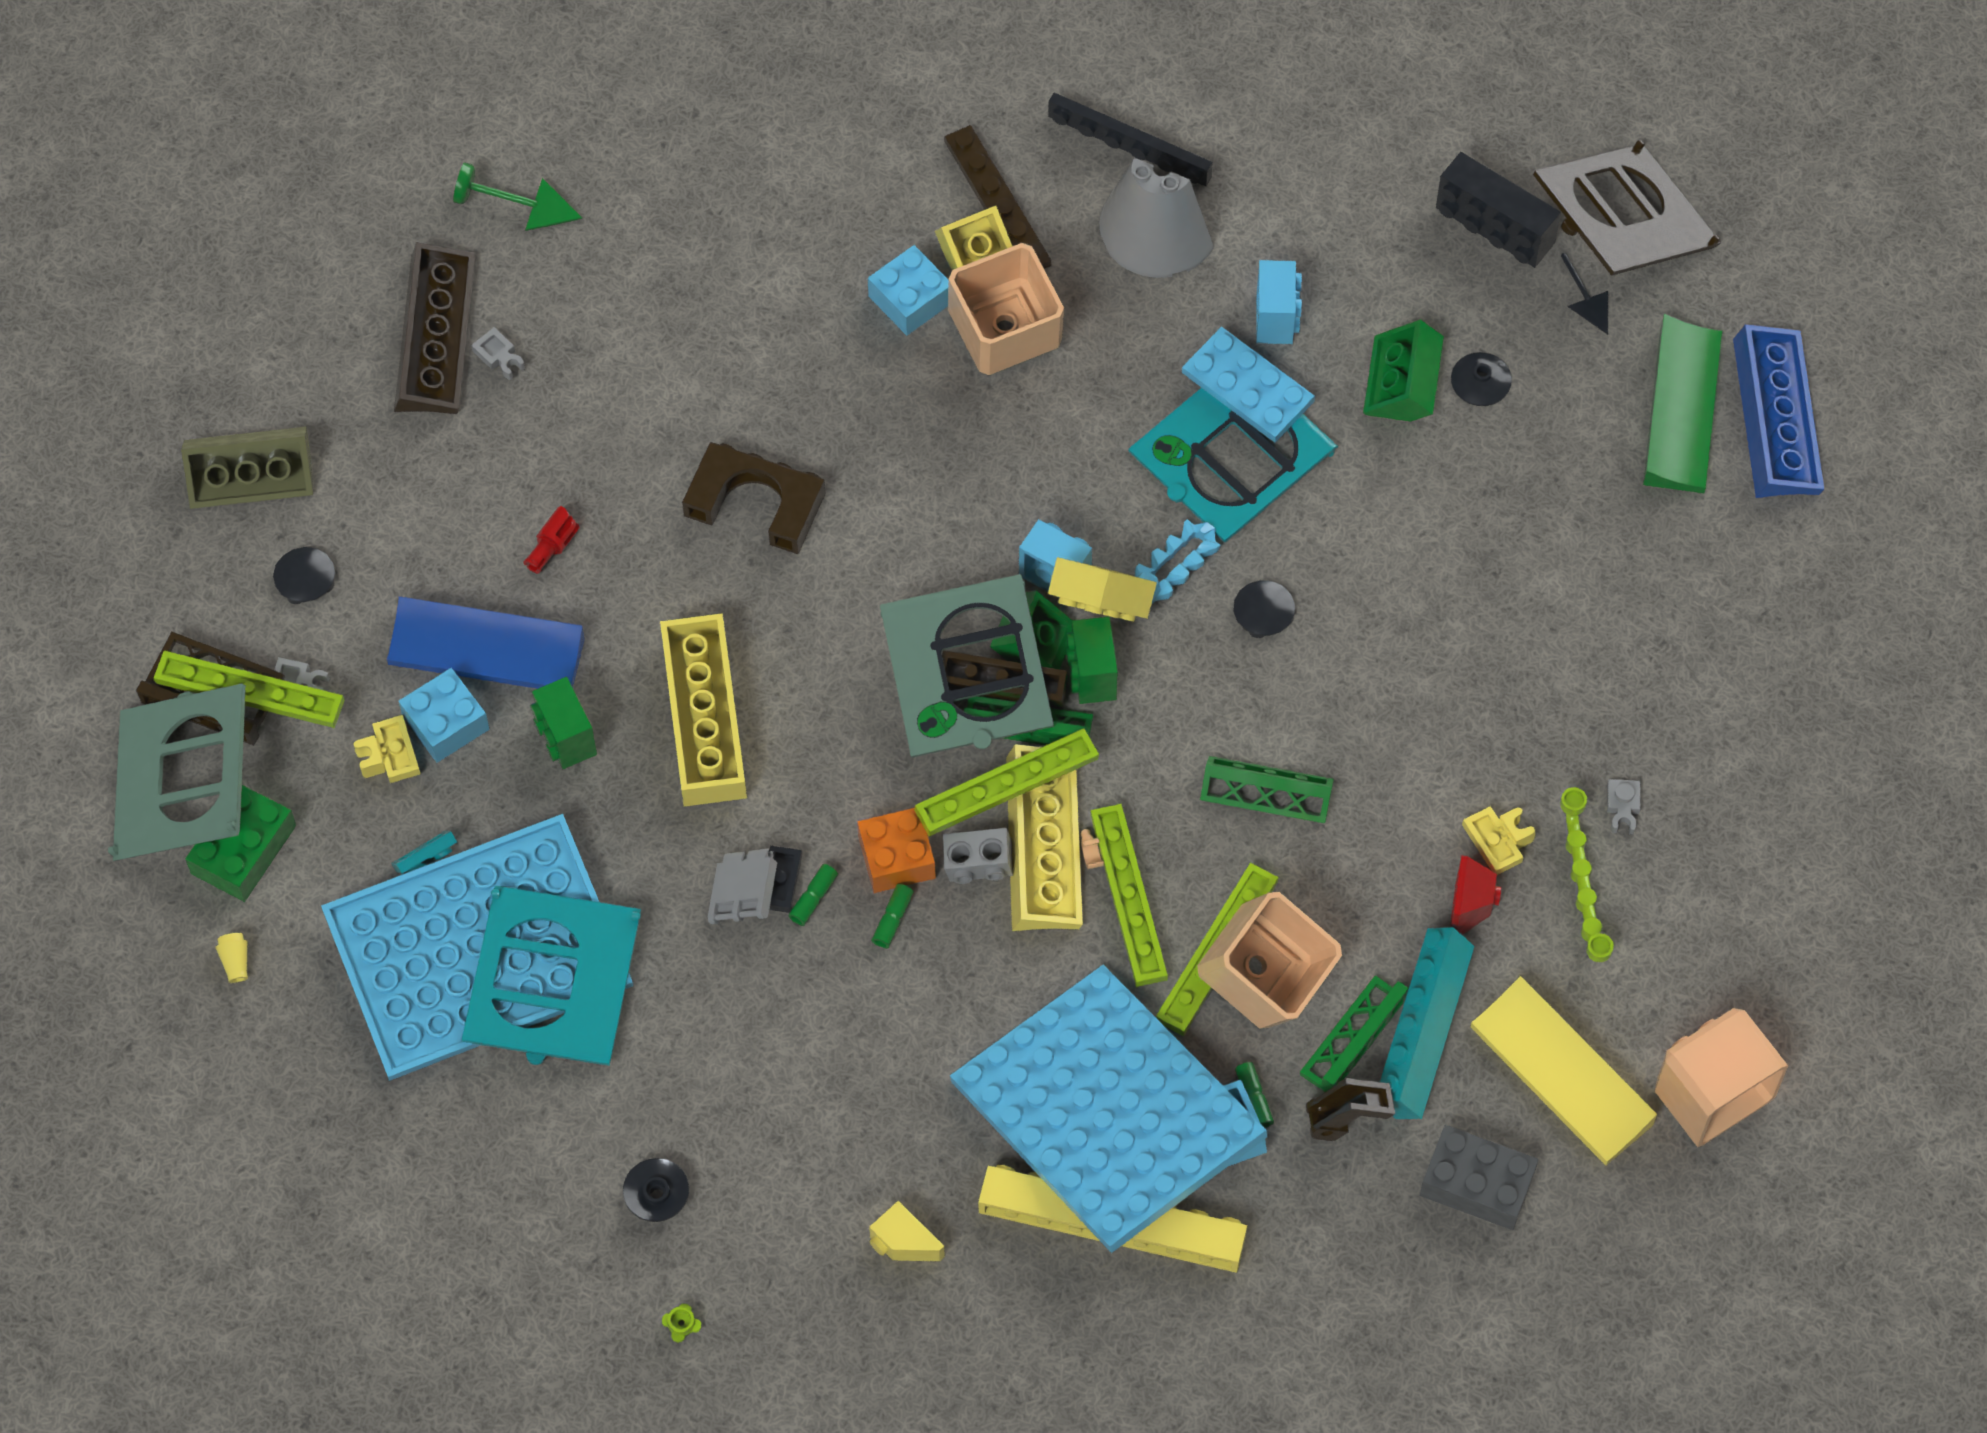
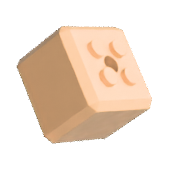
(1011, 289)
(1292, 953)
(1719, 1075)

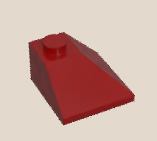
(1473, 895)

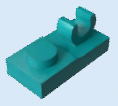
(436, 847)

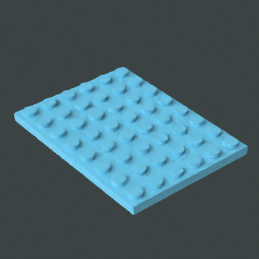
(421, 934)
(1108, 1107)

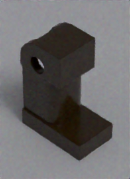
(1346, 1102)

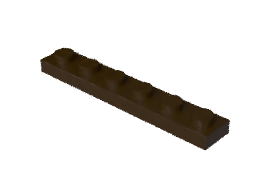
(992, 189)

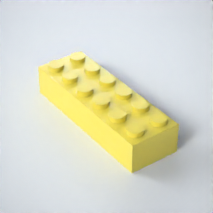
(703, 710)

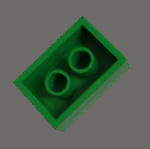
(241, 860)

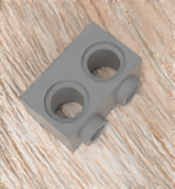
(978, 847)

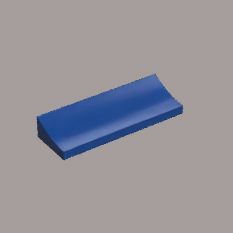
(1777, 412)
(484, 644)

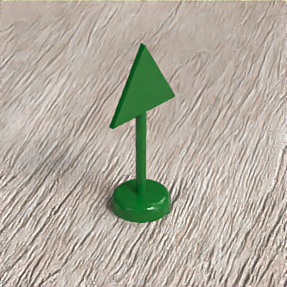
(546, 210)

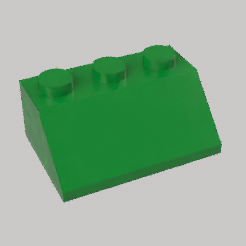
(1404, 372)

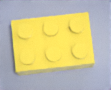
(1101, 590)

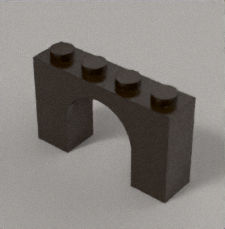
(727, 469)

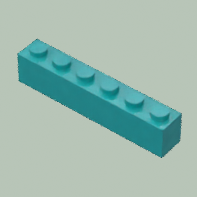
(1426, 1020)

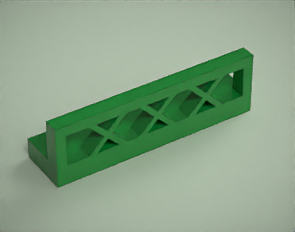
(1045, 736)
(1271, 778)
(1359, 1039)

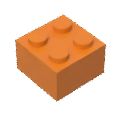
(896, 850)

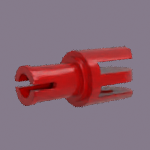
(552, 539)

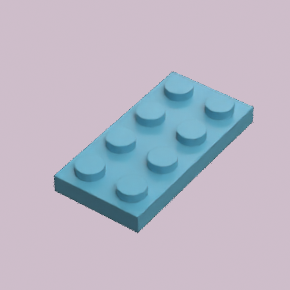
(1248, 384)

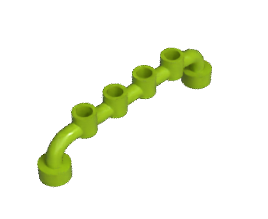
(1599, 945)

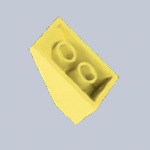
(973, 238)

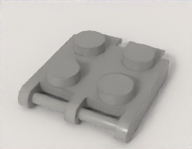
(742, 886)

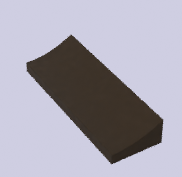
(434, 330)

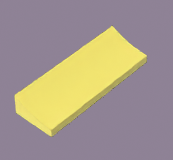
(1045, 854)
(1564, 1071)

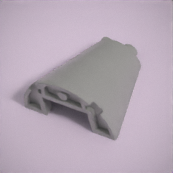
(1154, 223)

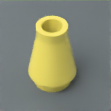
(233, 955)

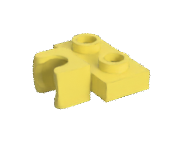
(388, 751)
(1498, 838)

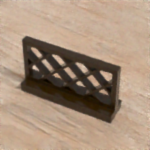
(150, 692)

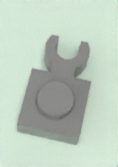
(497, 350)
(299, 673)
(1624, 800)

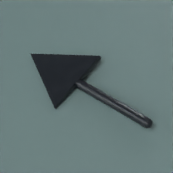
(1593, 308)

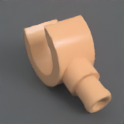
(1090, 850)

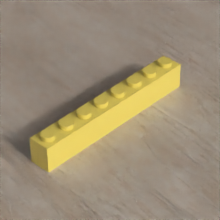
(1176, 1234)

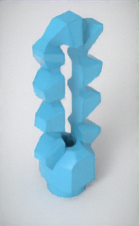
(1192, 562)

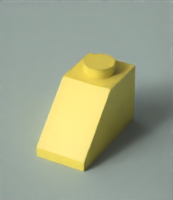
(904, 1237)

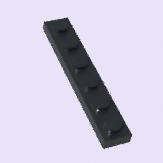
(1130, 139)

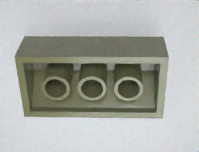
(247, 467)

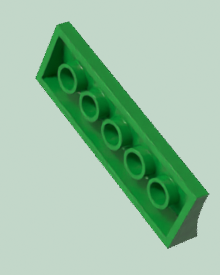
(1682, 406)

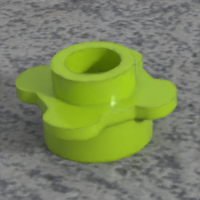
(684, 1313)

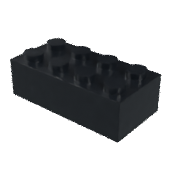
(1497, 210)

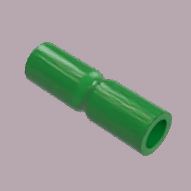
(815, 891)
(893, 913)
(1247, 1074)

